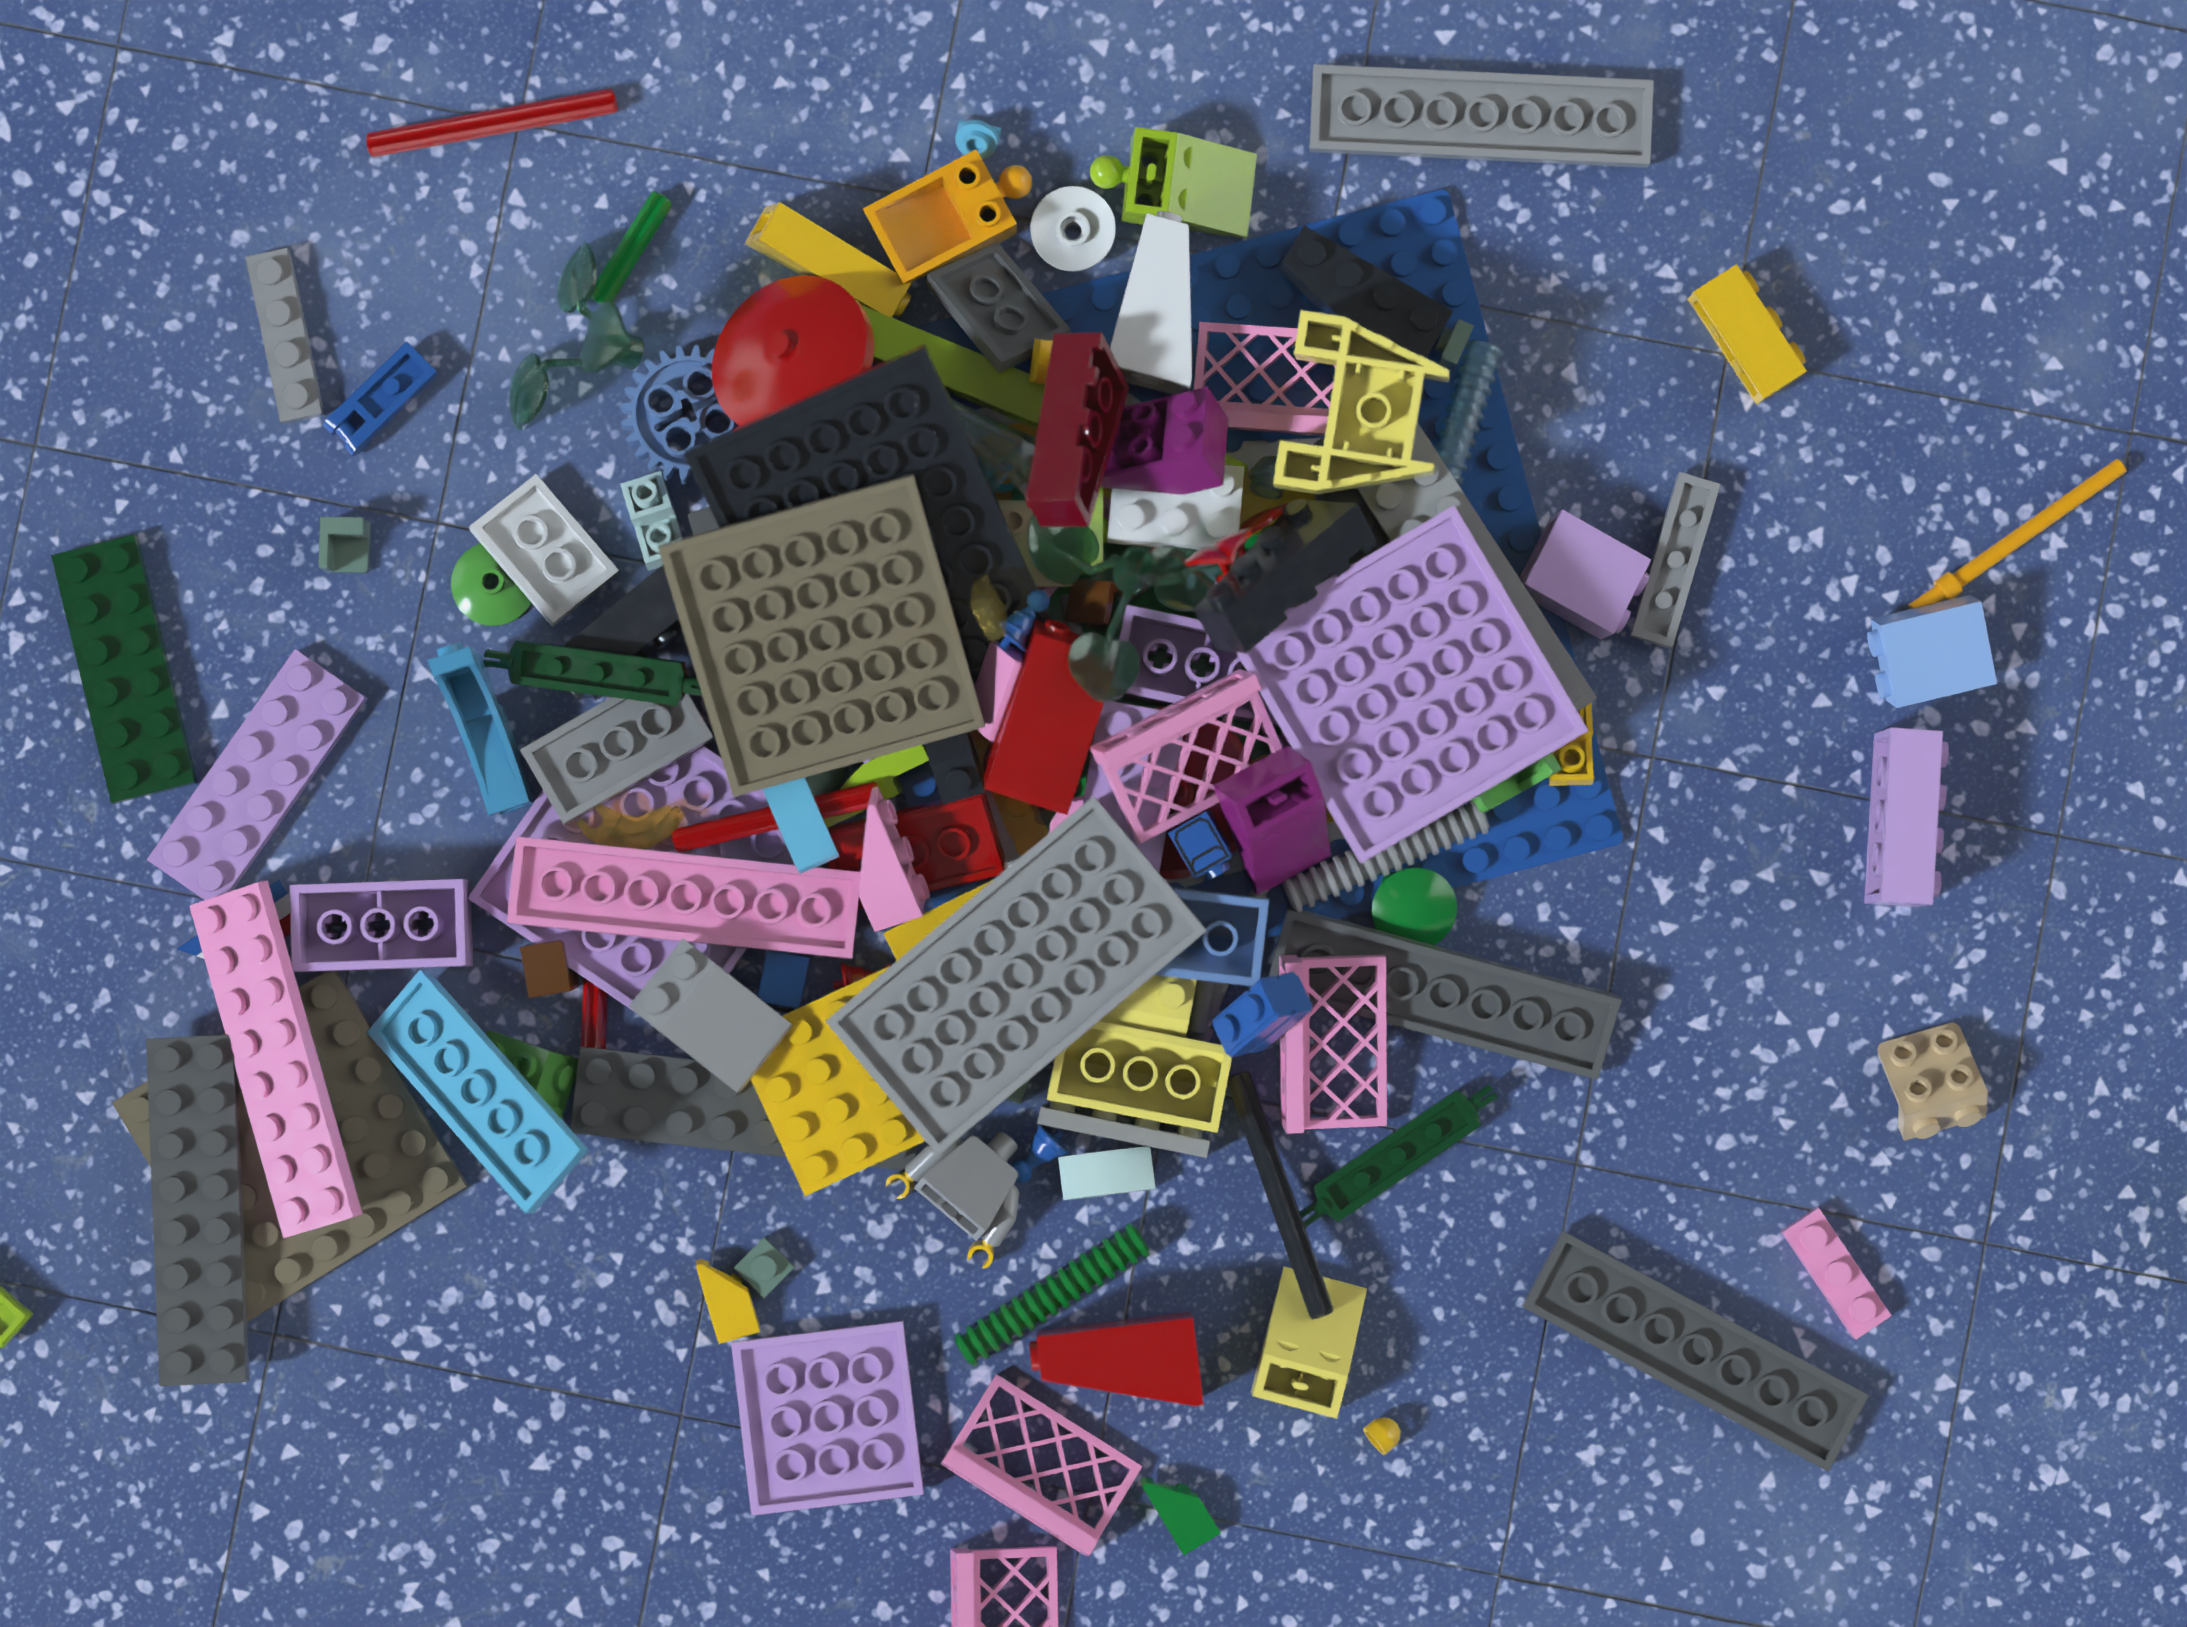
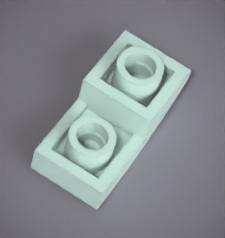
(651, 515)
(1106, 1173)

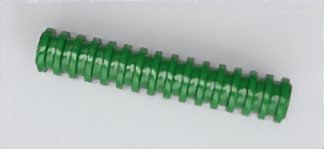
(1051, 1295)

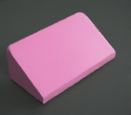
(996, 685)

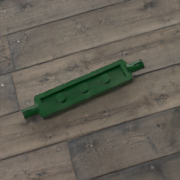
(595, 672)
(1397, 1155)

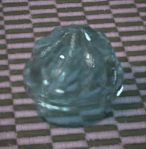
(1262, 478)

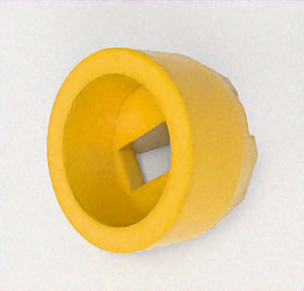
(1383, 1434)

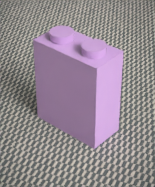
(1584, 575)

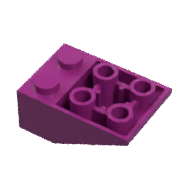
(1170, 445)
(1276, 817)

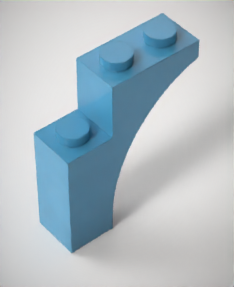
(483, 728)

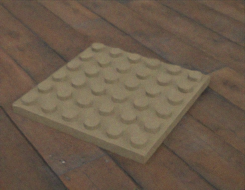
(822, 635)
(387, 1140)

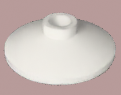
(1073, 207)

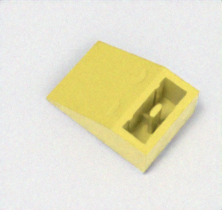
(1306, 1358)

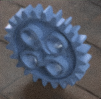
(673, 380)

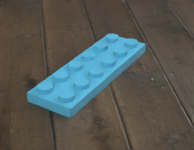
(477, 1091)

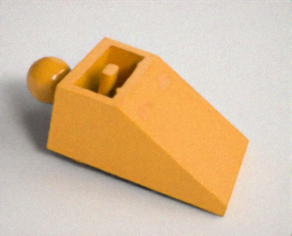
(940, 217)

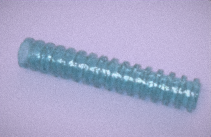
(1467, 405)

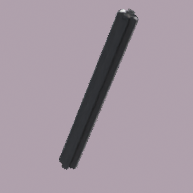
(1280, 1195)

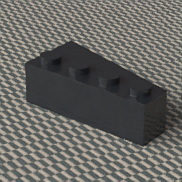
(1363, 293)
(1282, 571)
(635, 623)

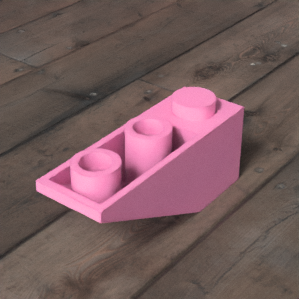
(887, 878)

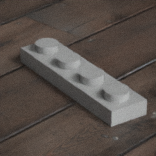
(285, 336)
(1675, 560)
(1142, 1132)

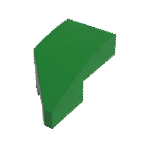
(1181, 1513)

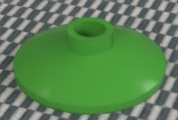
(480, 604)

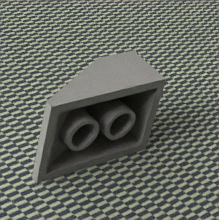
(710, 1016)

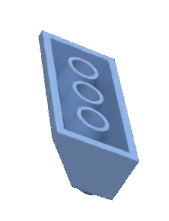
(1233, 940)

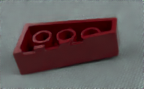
(1075, 429)

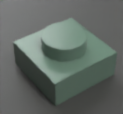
(1452, 344)
(764, 1267)

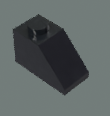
(956, 767)

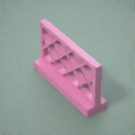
(1262, 416)
(1169, 725)
(1296, 1050)
(1020, 1497)
(966, 1583)

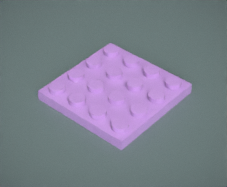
(827, 1418)

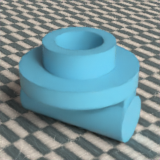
(977, 135)

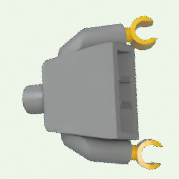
(969, 1186)

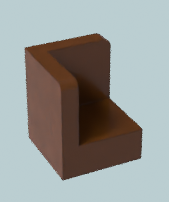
(1091, 603)
(547, 969)

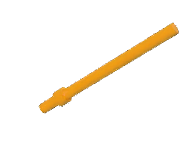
(1950, 585)

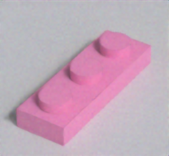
(1836, 1273)

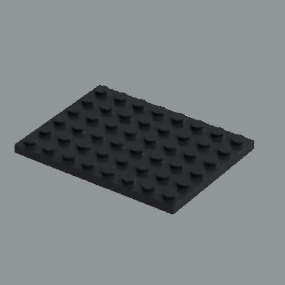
(862, 434)

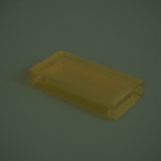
(988, 608)

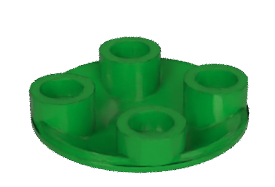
(1415, 905)

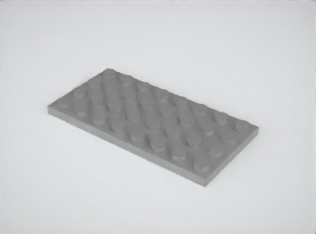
(1016, 975)

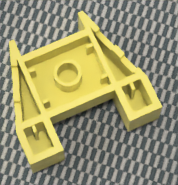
(1369, 411)

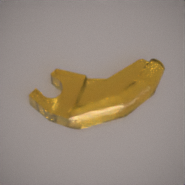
(632, 831)

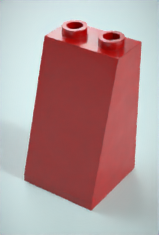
(1045, 726)
(1128, 1357)

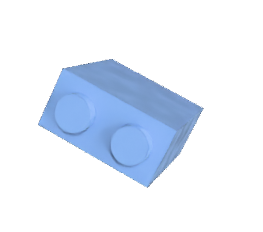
(1932, 651)

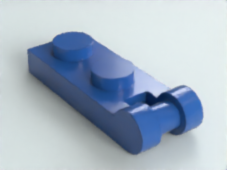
(381, 398)

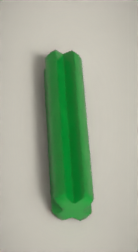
(631, 247)

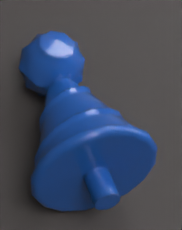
(1021, 622)
(1043, 1149)

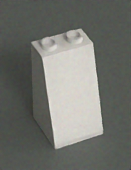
(1155, 314)

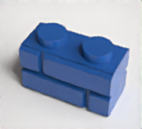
(1262, 1014)

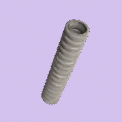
(1348, 871)

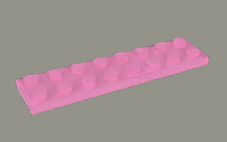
(683, 897)
(275, 1059)

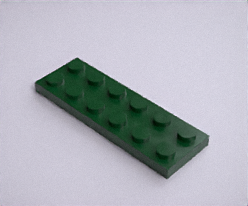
(124, 669)

